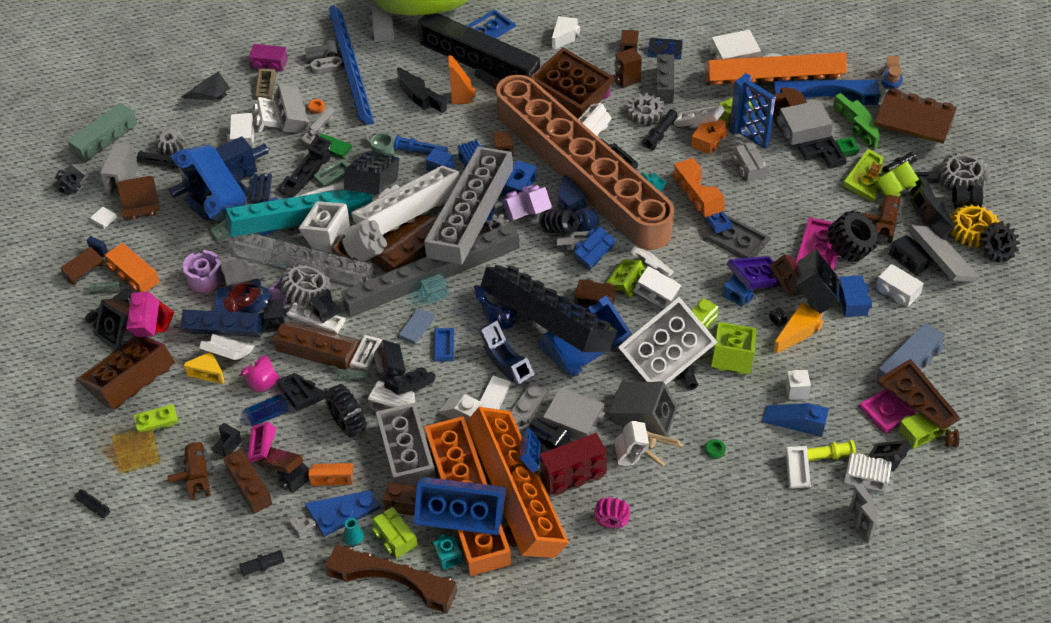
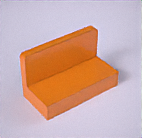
(331, 474)

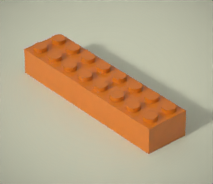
(776, 67)
(458, 461)
(526, 500)

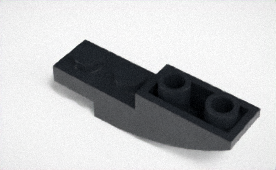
(417, 92)
(930, 210)

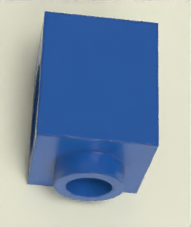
(736, 291)

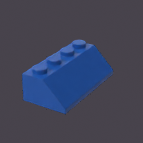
(459, 505)

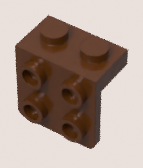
(138, 197)

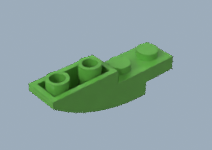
(860, 118)

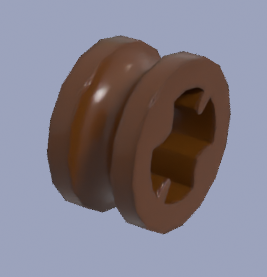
(952, 438)

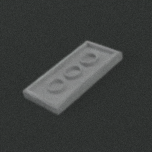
(943, 254)

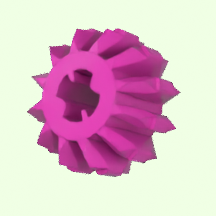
(612, 512)

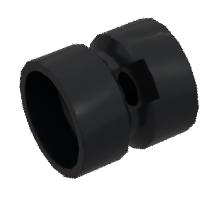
(965, 196)

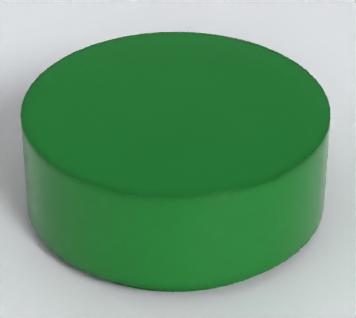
(715, 449)

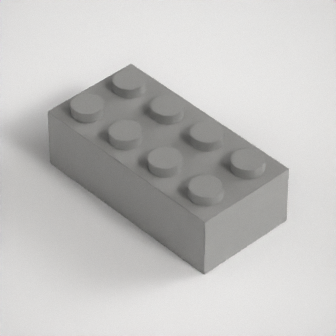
(405, 444)

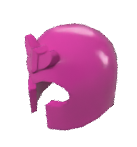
(261, 376)

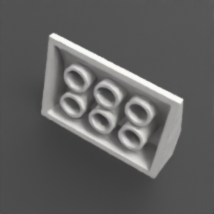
(668, 343)

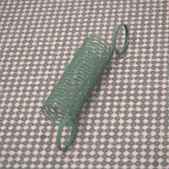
(104, 286)
(358, 373)

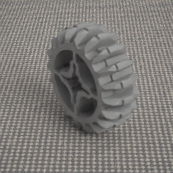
(964, 169)
(302, 284)

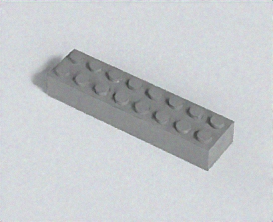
(469, 205)

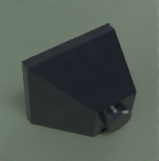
(209, 89)
(112, 321)

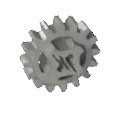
(645, 108)

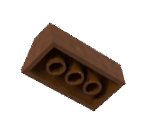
(315, 344)

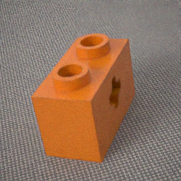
(708, 136)

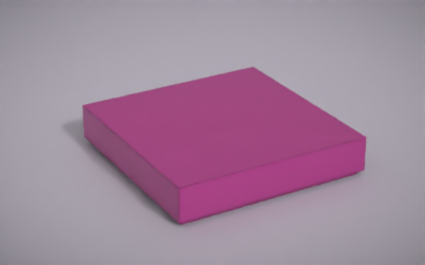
(886, 410)

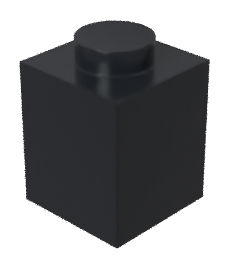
(274, 314)
(295, 479)

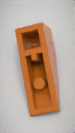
(460, 84)

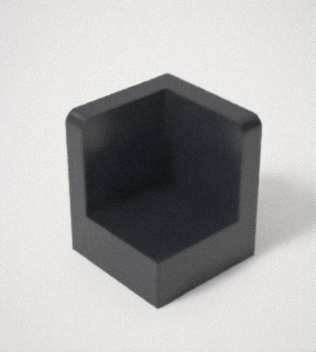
(323, 306)
(229, 440)

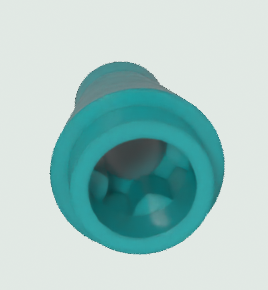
(352, 533)

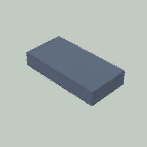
(416, 326)

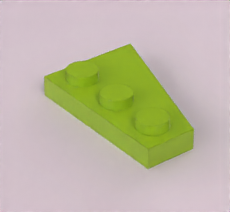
(859, 181)

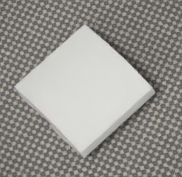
(226, 347)

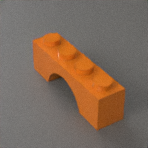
(706, 199)

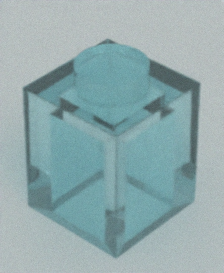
(434, 289)

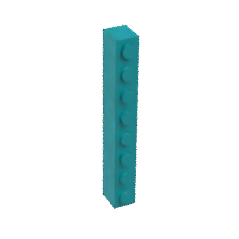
(287, 212)

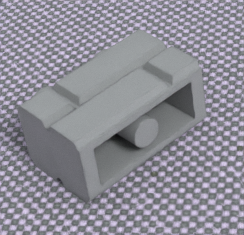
(749, 162)

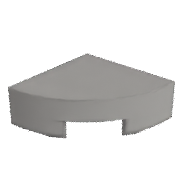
(302, 526)

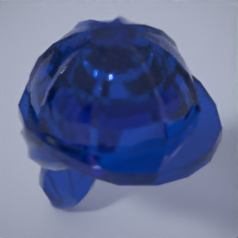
(504, 316)

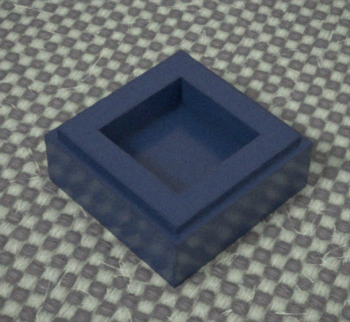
(98, 245)

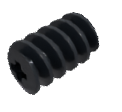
(558, 221)

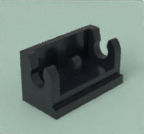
(910, 254)

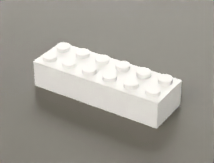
(410, 200)

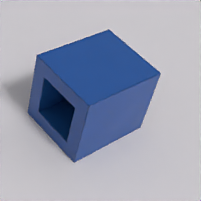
(438, 158)

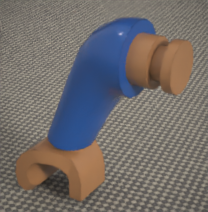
(891, 73)

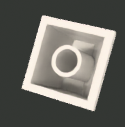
(325, 225)

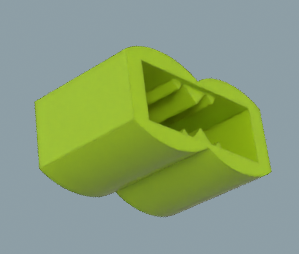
(897, 180)

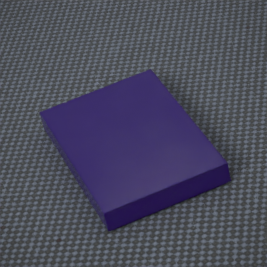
(754, 272)

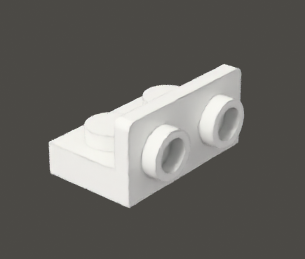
(265, 114)

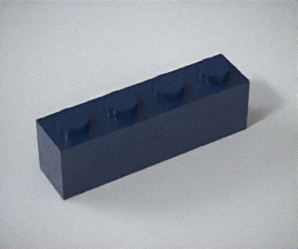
(221, 323)

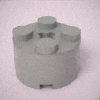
(364, 240)

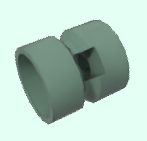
(382, 144)

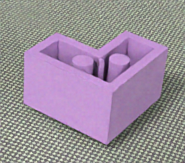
(529, 201)

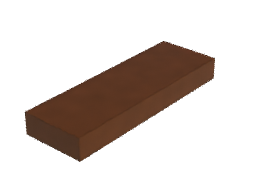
(281, 460)

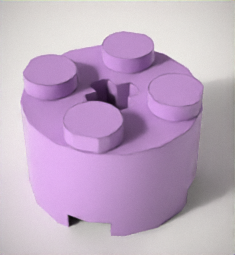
(203, 271)

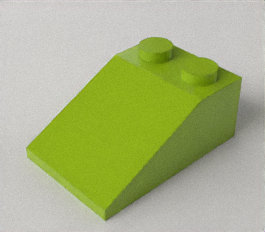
(734, 348)

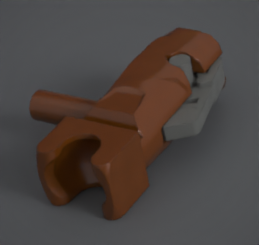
(889, 215)
(197, 469)

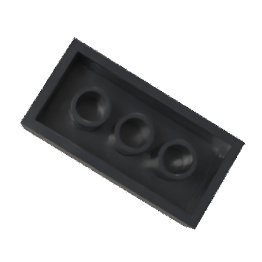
(371, 173)

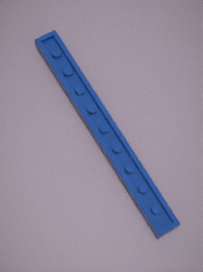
(351, 66)

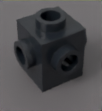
(68, 180)

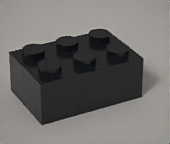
(817, 282)

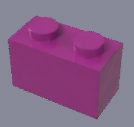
(268, 57)

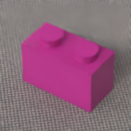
(143, 314)

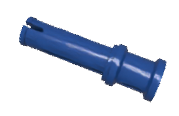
(412, 146)

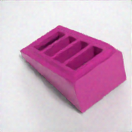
(260, 433)

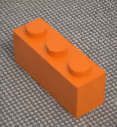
(131, 268)

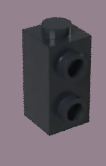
(389, 360)

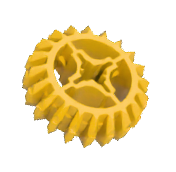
(970, 223)

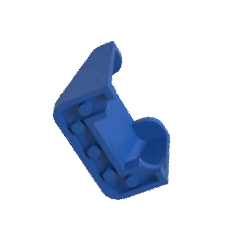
(216, 176)
(572, 359)

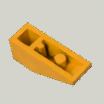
(800, 326)

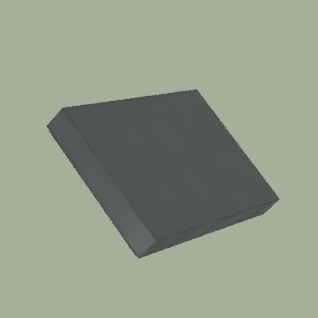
(739, 240)

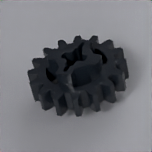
(1001, 241)

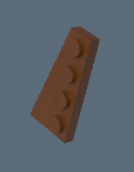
(918, 393)

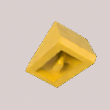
(205, 368)

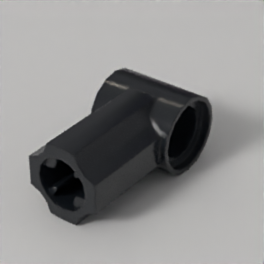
(549, 435)

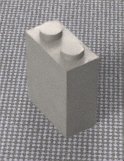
(805, 122)
(118, 167)
(575, 413)

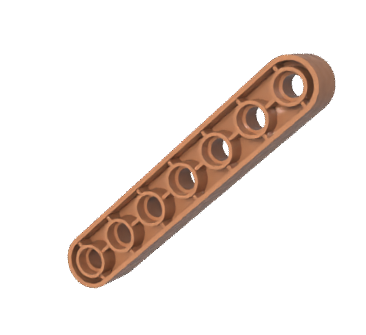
(590, 164)

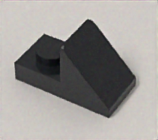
(891, 451)

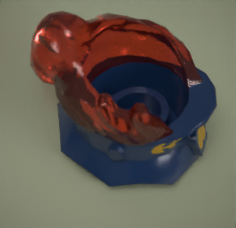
(247, 297)

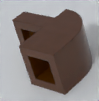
(787, 98)

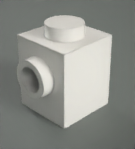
(798, 384)

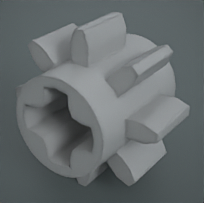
(492, 223)

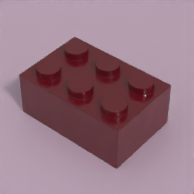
(573, 464)

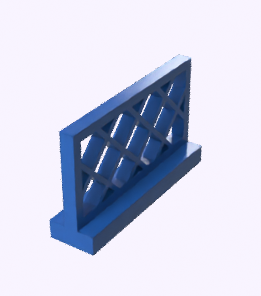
(741, 107)

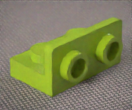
(627, 275)
(156, 418)

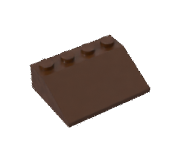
(573, 81)
(916, 115)
(405, 244)
(128, 372)

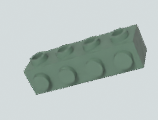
(102, 132)

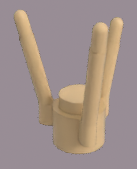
(652, 438)

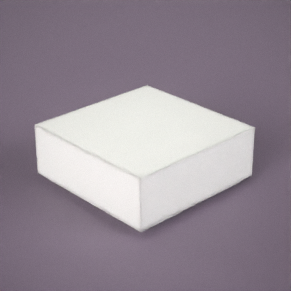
(103, 217)

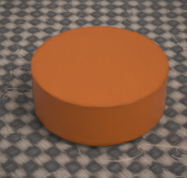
(316, 106)

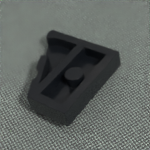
(299, 391)

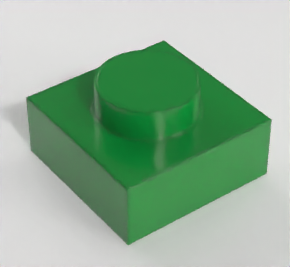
(848, 146)

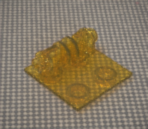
(136, 450)

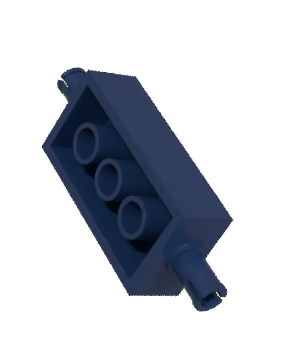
(238, 158)

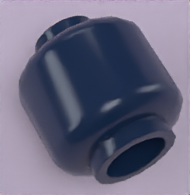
(587, 219)

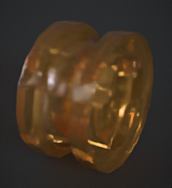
(874, 170)

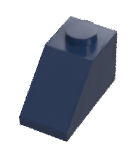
(570, 196)

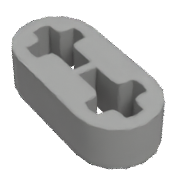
(326, 65)

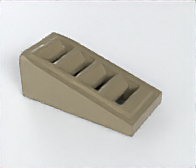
(267, 74)

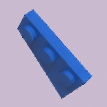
(333, 512)

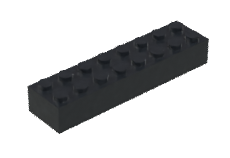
(486, 52)
(548, 309)

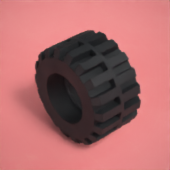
(853, 236)

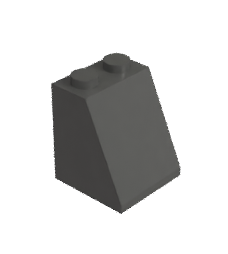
(646, 404)

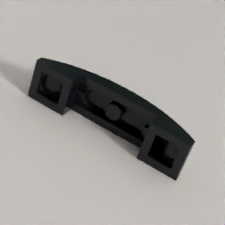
(308, 168)

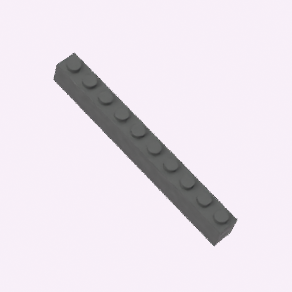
(409, 277)

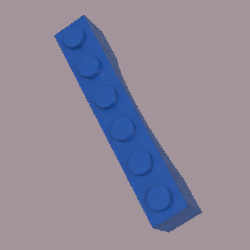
(864, 91)

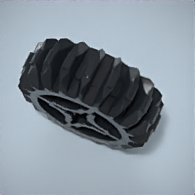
(345, 410)

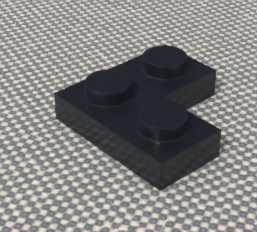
(823, 148)

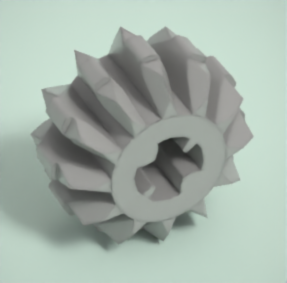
(169, 142)

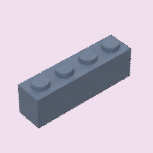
(918, 348)

